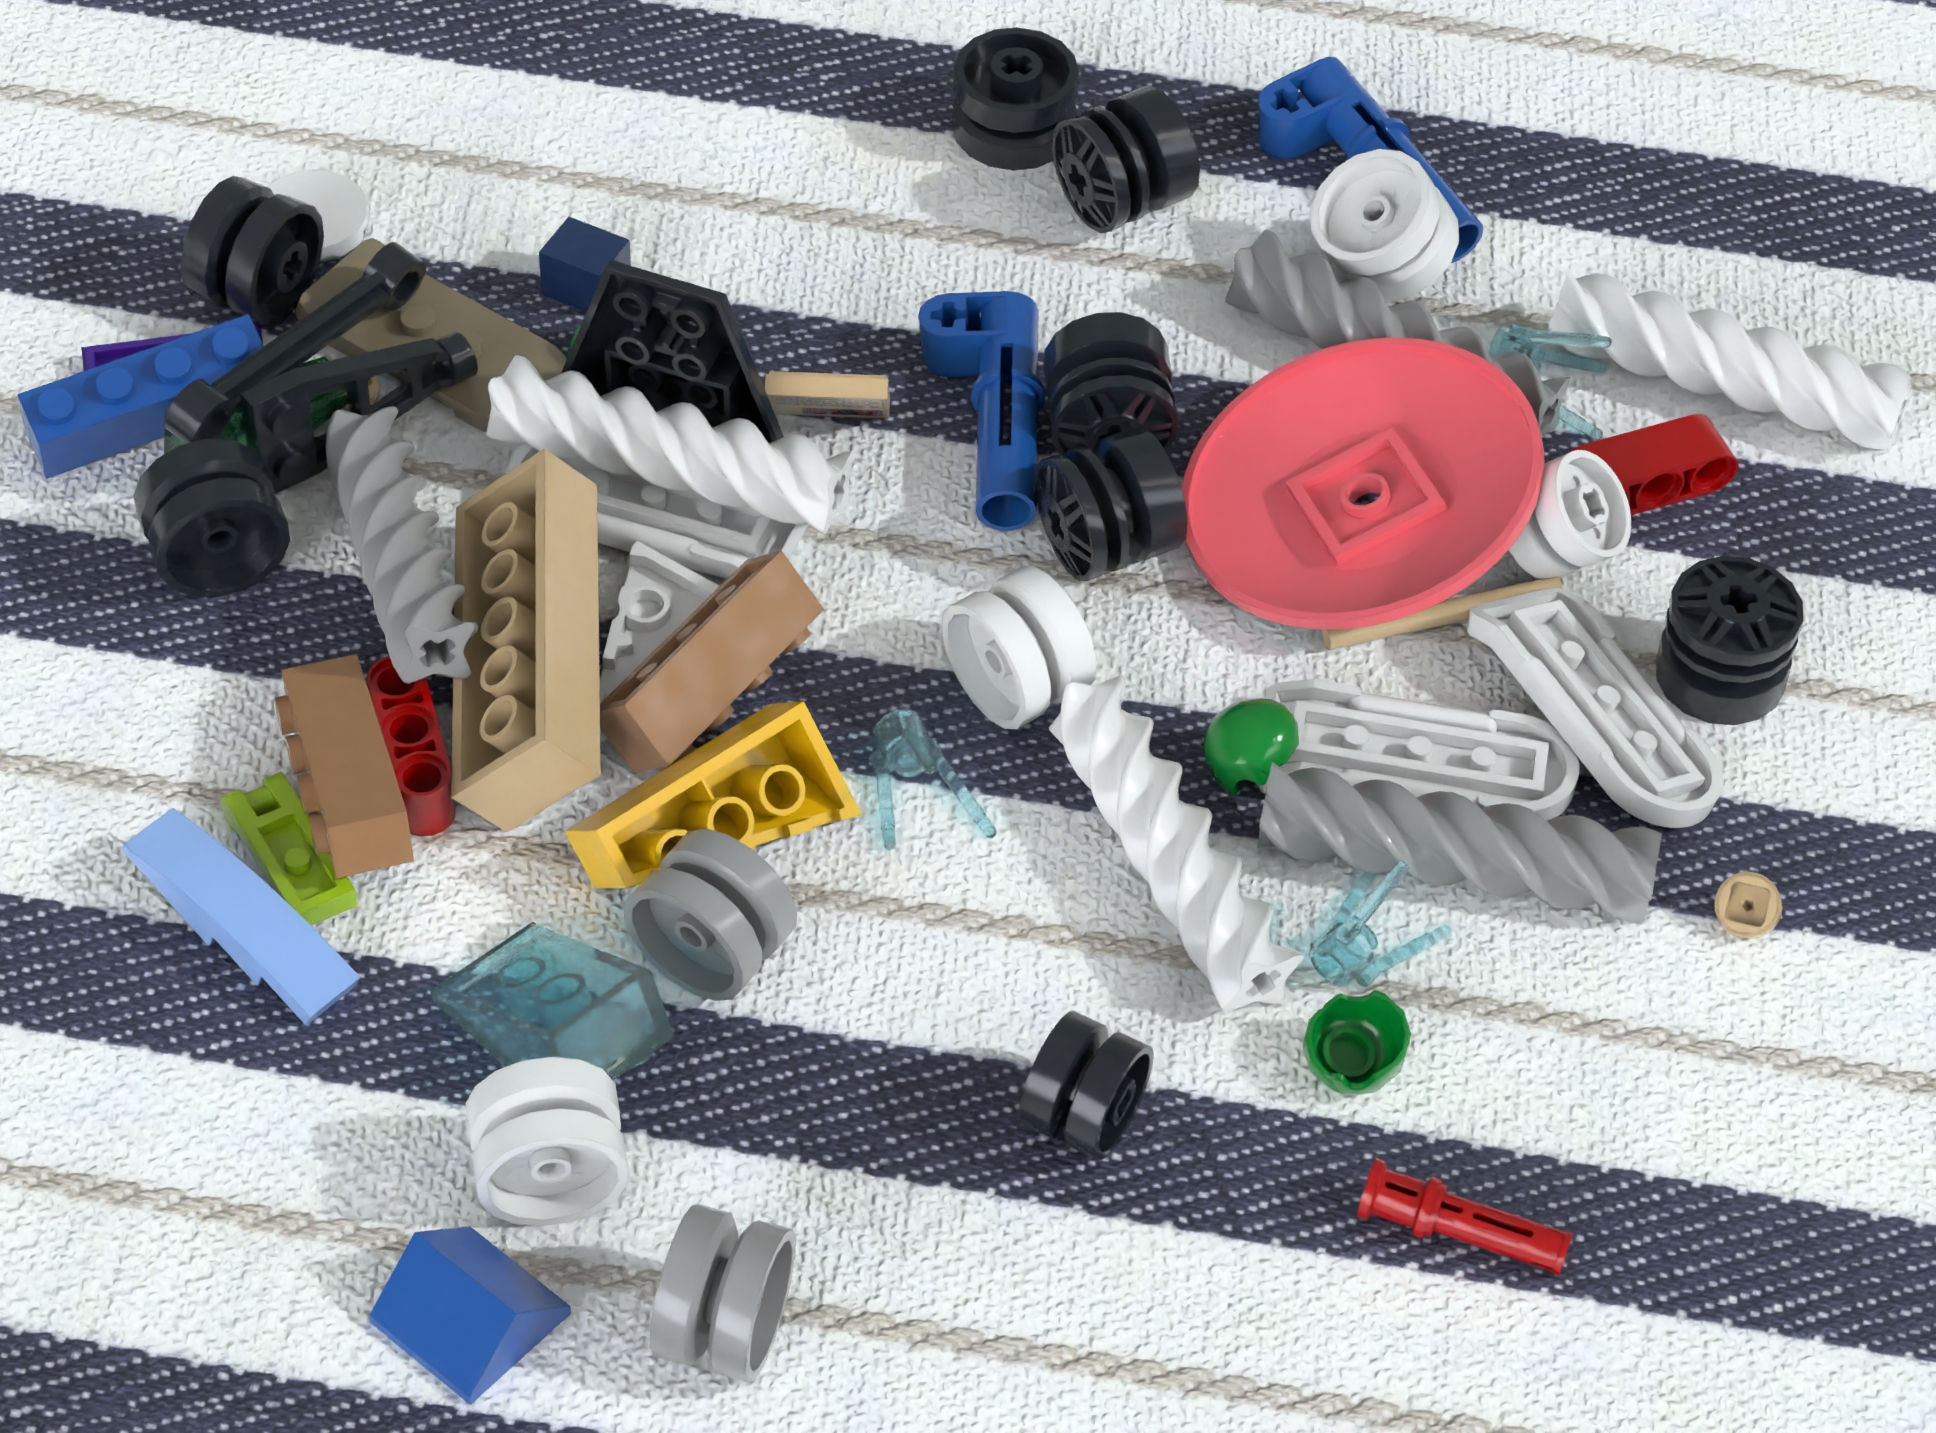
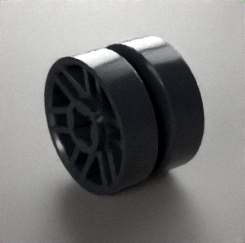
(1086, 1085)

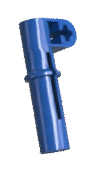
(1340, 110)
(998, 349)

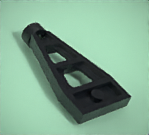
(279, 409)

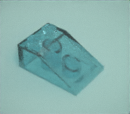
(557, 999)

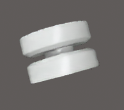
(1385, 223)
(1018, 646)
(547, 1141)

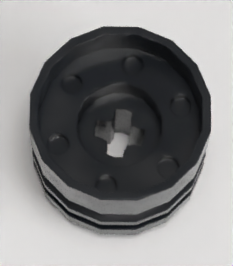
(1125, 159)
(1108, 378)
(1111, 503)
(1729, 640)

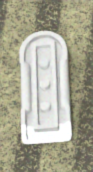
(678, 522)
(1602, 705)
(1429, 746)

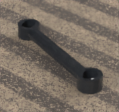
(206, 408)

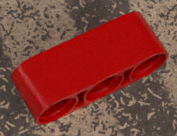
(1667, 461)
(414, 747)

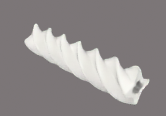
(1715, 355)
(670, 446)
(1170, 846)

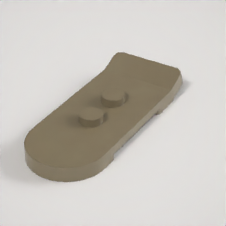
(434, 313)

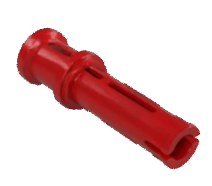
(1431, 1209)

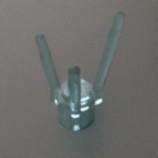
(1532, 344)
(910, 751)
(1349, 944)

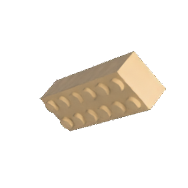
(533, 692)

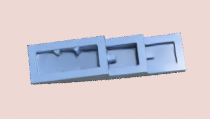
(241, 913)

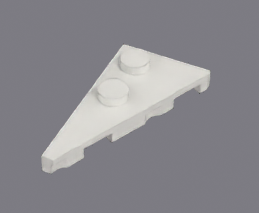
(650, 608)

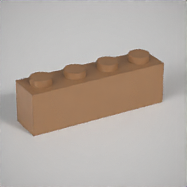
(709, 662)
(345, 767)

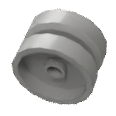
(710, 914)
(722, 1292)

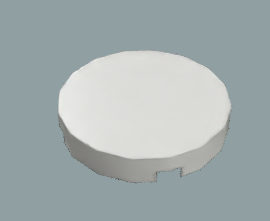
(338, 202)

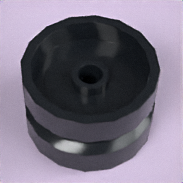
(1011, 96)
(252, 250)
(211, 518)

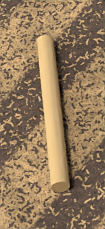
(1444, 613)

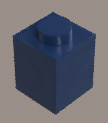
(576, 261)

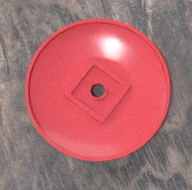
(1390, 417)

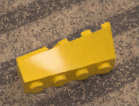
(750, 782)

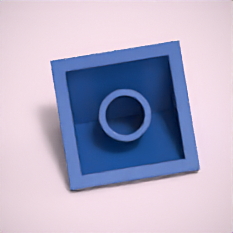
(464, 1309)

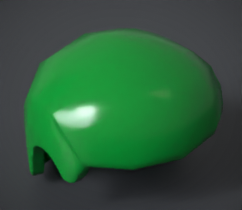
(1247, 740)
(1357, 1042)

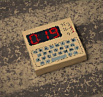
(828, 394)

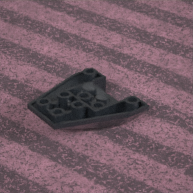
(672, 346)

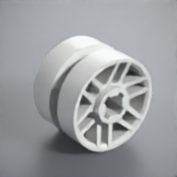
(1576, 520)

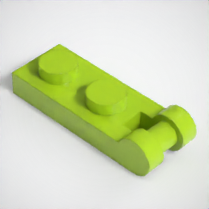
(285, 849)

